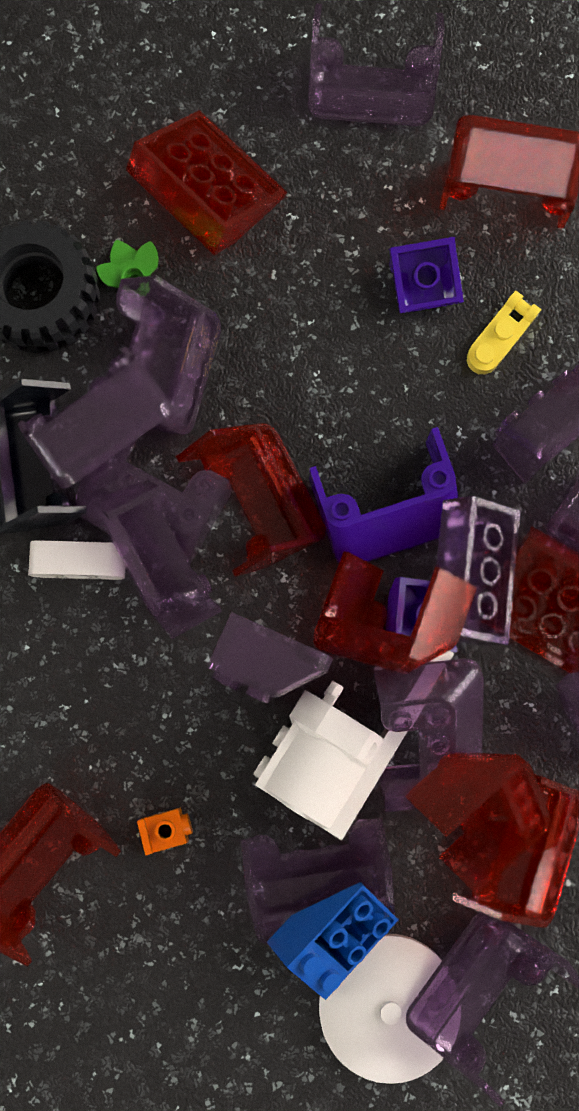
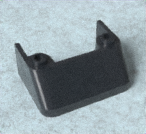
(25, 483)

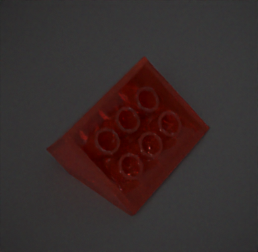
(204, 180)
(547, 600)

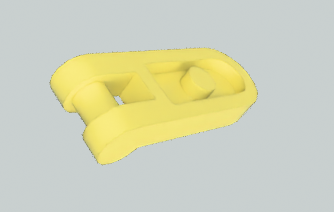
(501, 335)

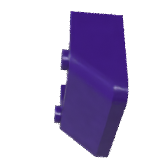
(394, 526)

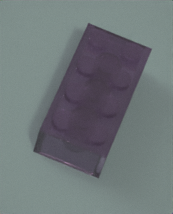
(481, 548)

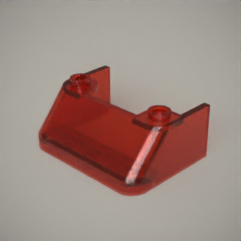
(513, 160)
(266, 489)
(354, 622)
(493, 802)
(33, 851)
(533, 883)

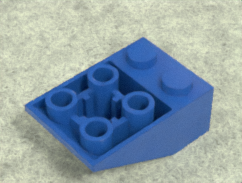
(332, 937)

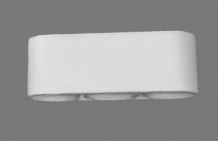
(75, 560)

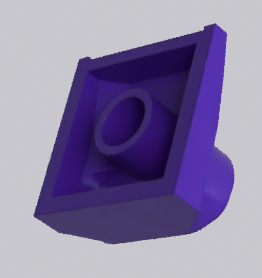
(426, 275)
(405, 604)

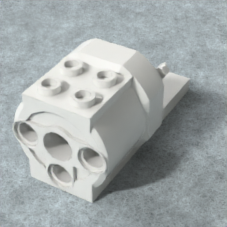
(327, 761)

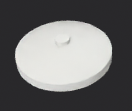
(368, 1012)

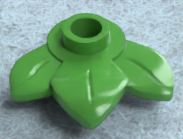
(128, 263)

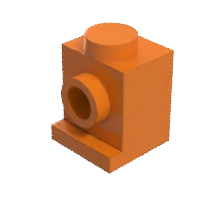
(151, 836)

